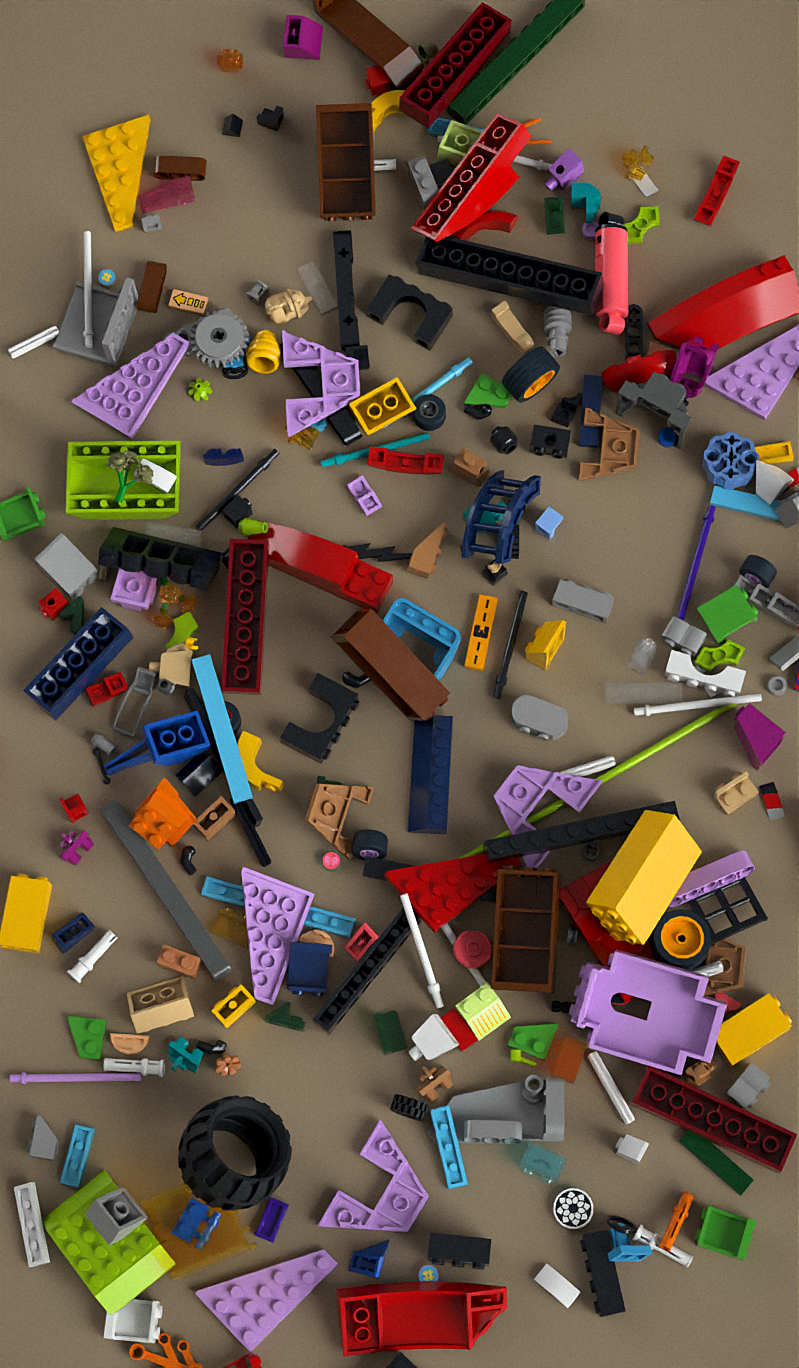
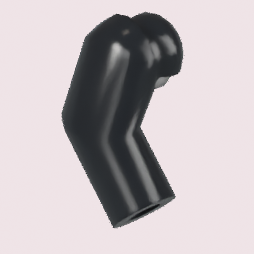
(479, 413)
(355, 681)
(185, 860)
(212, 1049)

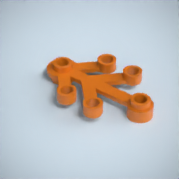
(171, 1361)

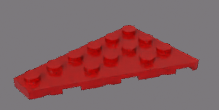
(447, 887)

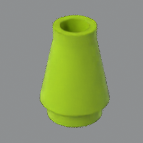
(251, 527)

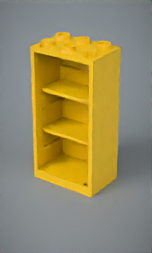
(644, 877)

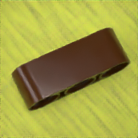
(179, 166)
(152, 287)

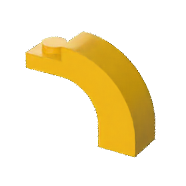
(385, 105)
(248, 749)

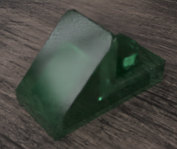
(554, 215)
(75, 612)
(280, 1018)

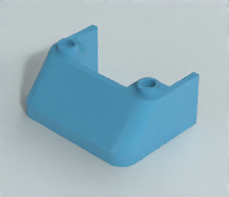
(410, 617)

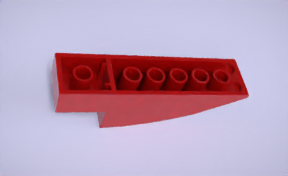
(476, 181)
(326, 566)

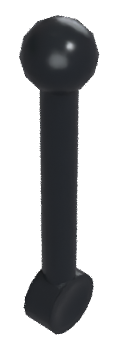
(96, 751)

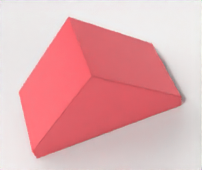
(361, 942)

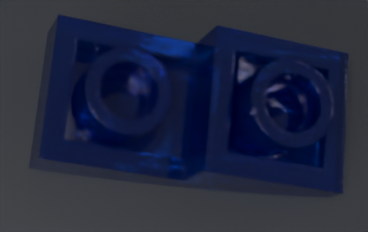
(215, 457)

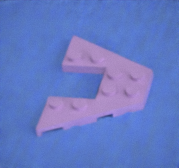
(339, 382)
(525, 789)
(399, 1202)

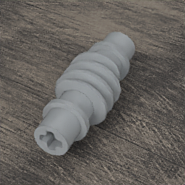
(556, 326)

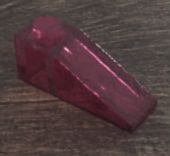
(168, 195)

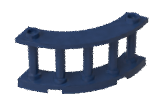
(525, 493)

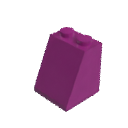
(757, 734)

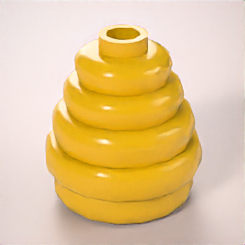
(264, 353)

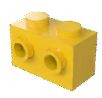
(233, 1006)

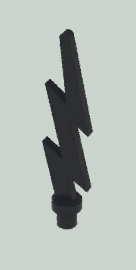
(385, 554)

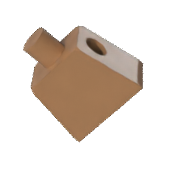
(468, 466)

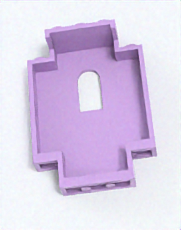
(678, 1021)

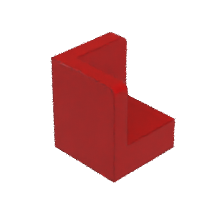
(74, 807)

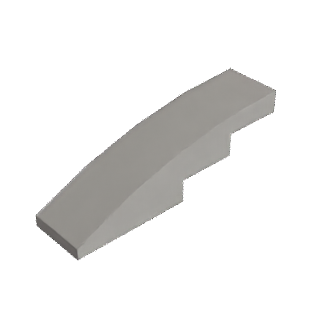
(770, 602)

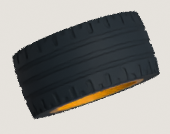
(530, 374)
(684, 926)

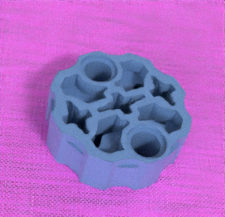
(720, 469)

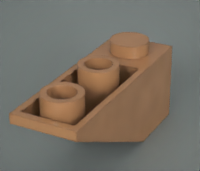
(423, 556)

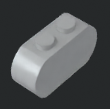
(422, 180)
(539, 718)

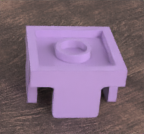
(134, 590)

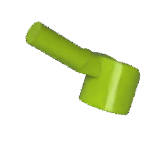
(515, 1056)

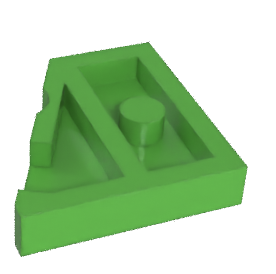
(488, 392)
(88, 1036)
(533, 1039)

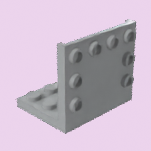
(111, 323)

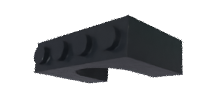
(396, 291)
(318, 744)

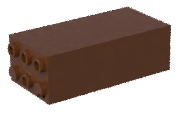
(346, 161)
(391, 665)
(526, 929)

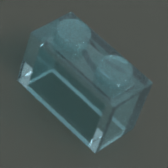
(542, 1163)

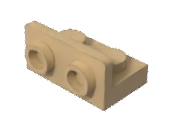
(735, 793)

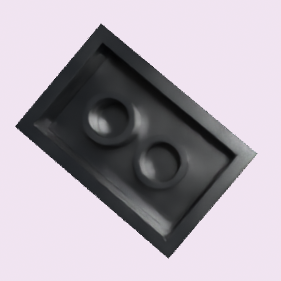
(459, 1250)

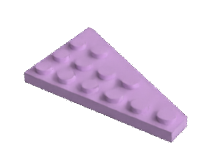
(759, 376)
(273, 920)
(262, 1299)

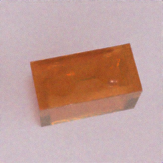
(568, 1059)

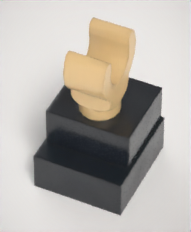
(494, 572)

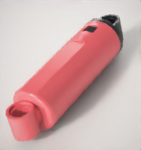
(612, 262)

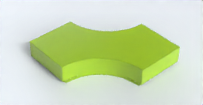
(647, 218)
(184, 628)
(726, 654)

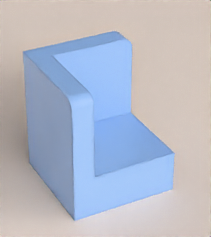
(548, 522)

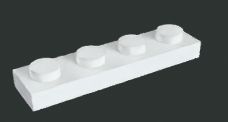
(31, 1224)

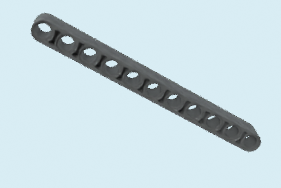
(167, 891)

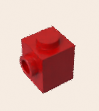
(376, 81)
(53, 604)

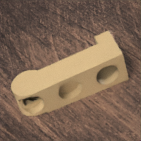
(511, 327)

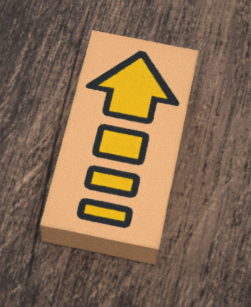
(188, 302)

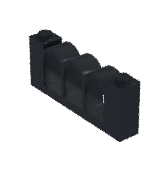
(200, 574)

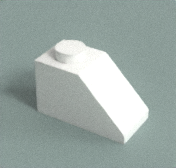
(631, 1148)

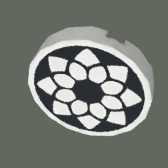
(573, 1208)

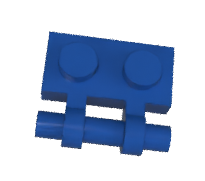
(190, 1221)

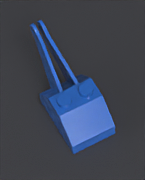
(168, 741)

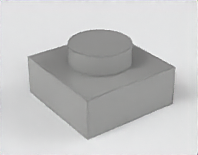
(151, 223)

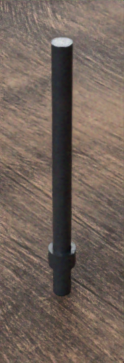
(262, 465)
(501, 679)

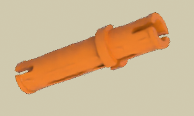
(679, 1214)

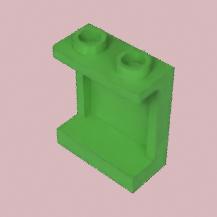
(20, 515)
(728, 612)
(724, 1232)

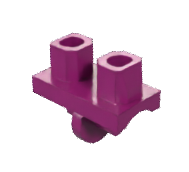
(69, 853)

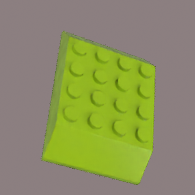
(94, 485)
(111, 1271)

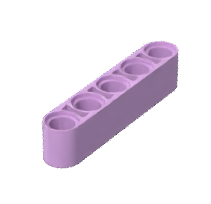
(713, 877)

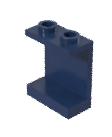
(308, 968)

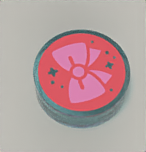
(331, 861)

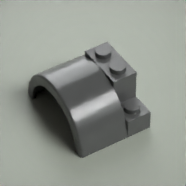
(660, 397)

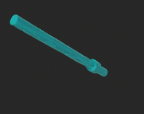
(339, 459)

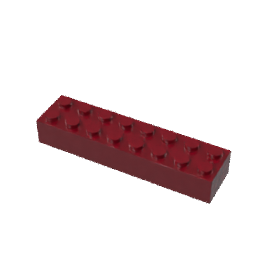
(455, 65)
(245, 617)
(714, 1119)

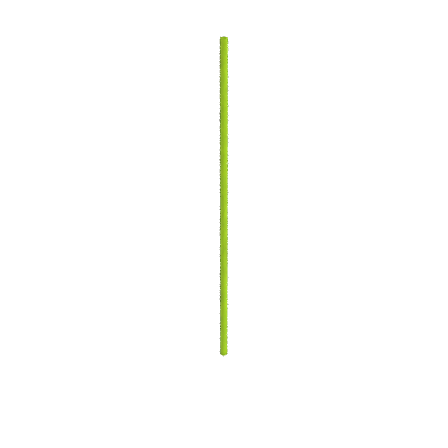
(620, 768)

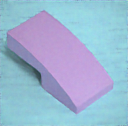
(364, 495)

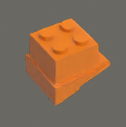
(162, 816)

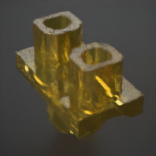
(643, 157)
(305, 437)

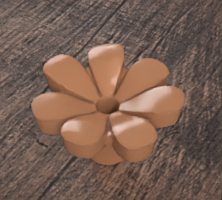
(227, 1064)

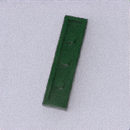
(717, 1162)

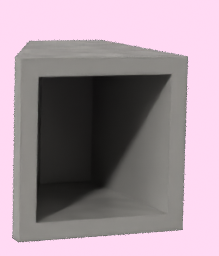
(66, 567)

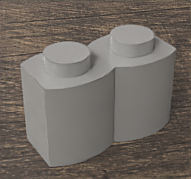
(683, 636)
(748, 1086)

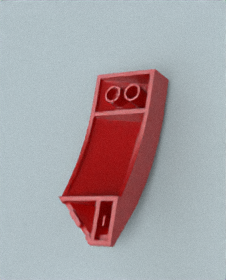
(732, 307)
(416, 1315)

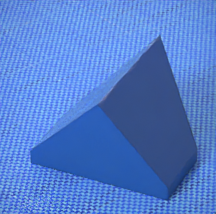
(369, 1260)

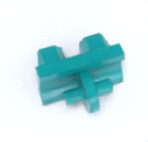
(182, 1058)

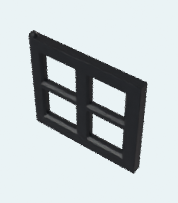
(728, 910)

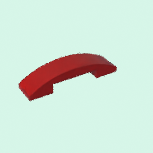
(717, 191)
(405, 462)

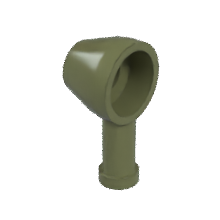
(427, 51)

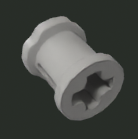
(257, 292)

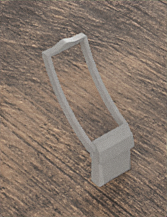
(143, 683)

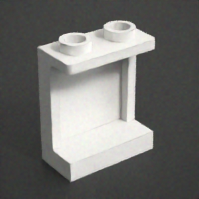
(134, 1322)

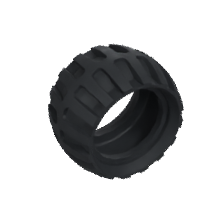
(258, 1129)

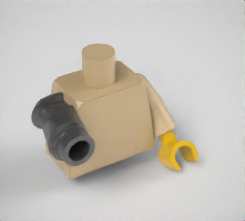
(175, 667)

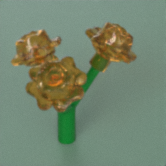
(169, 594)

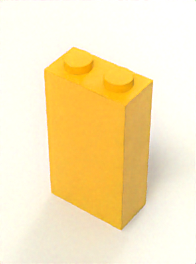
(25, 913)
(752, 1029)

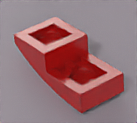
(107, 689)

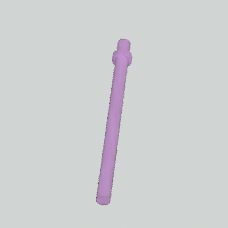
(24, 1077)

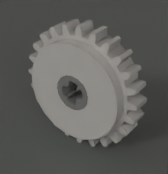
(222, 326)

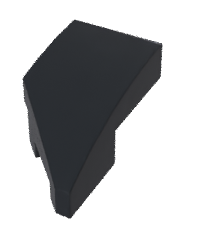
(565, 410)

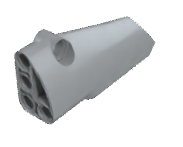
(510, 1113)

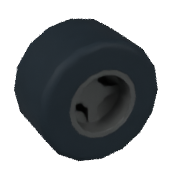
(426, 406)

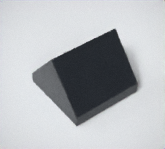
(232, 126)

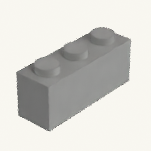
(583, 601)

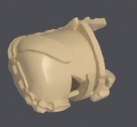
(286, 305)

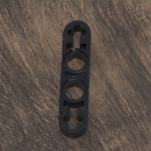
(634, 339)

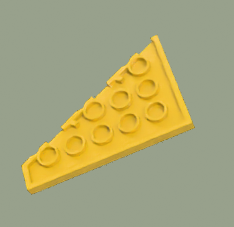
(117, 163)

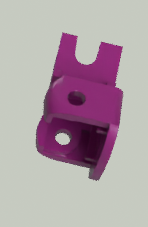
(695, 359)

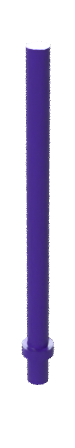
(708, 519)

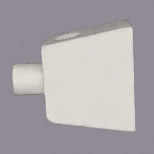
(432, 1039)

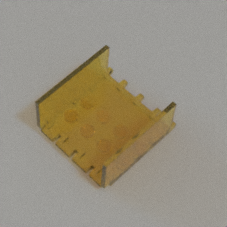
(224, 1242)

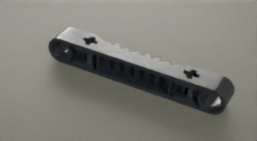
(343, 247)

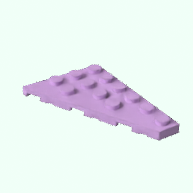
(131, 391)

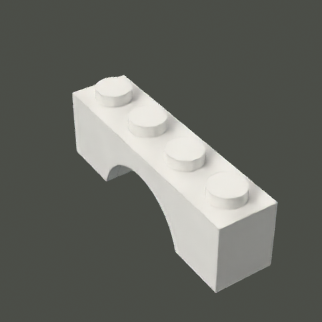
(681, 669)

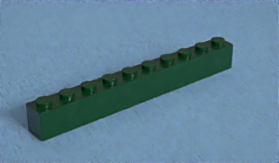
(513, 59)

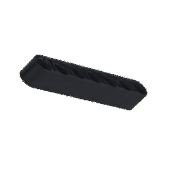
(339, 420)

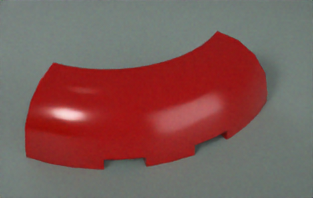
(489, 220)
(639, 369)

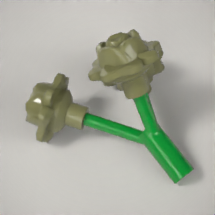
(125, 461)

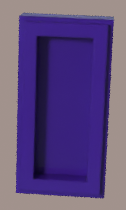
(271, 1220)

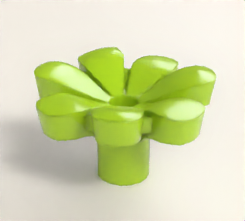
(199, 390)

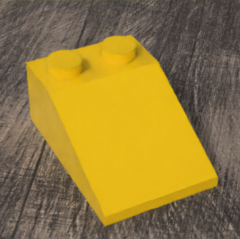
(546, 643)

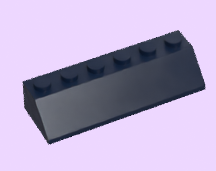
(78, 663)
(430, 775)

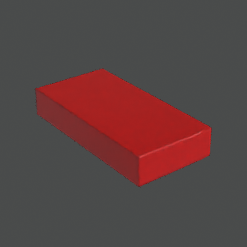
(459, 1029)

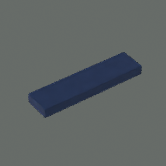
(591, 399)

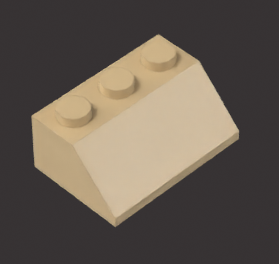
(160, 1004)

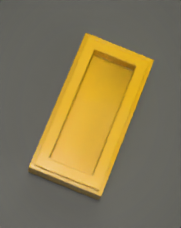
(775, 452)

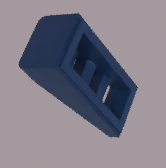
(64, 947)

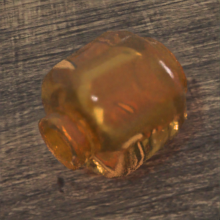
(230, 60)

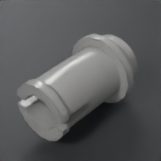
(102, 743)

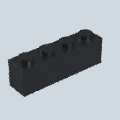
(603, 1272)

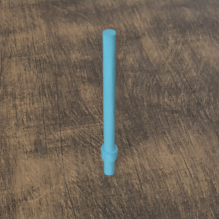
(454, 371)

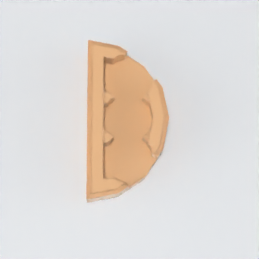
(317, 936)
(129, 1043)

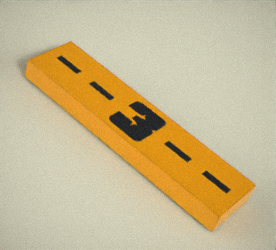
(481, 632)

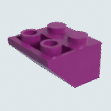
(302, 38)

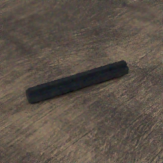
(251, 833)

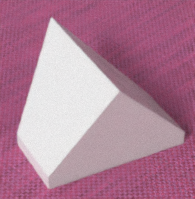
(770, 481)

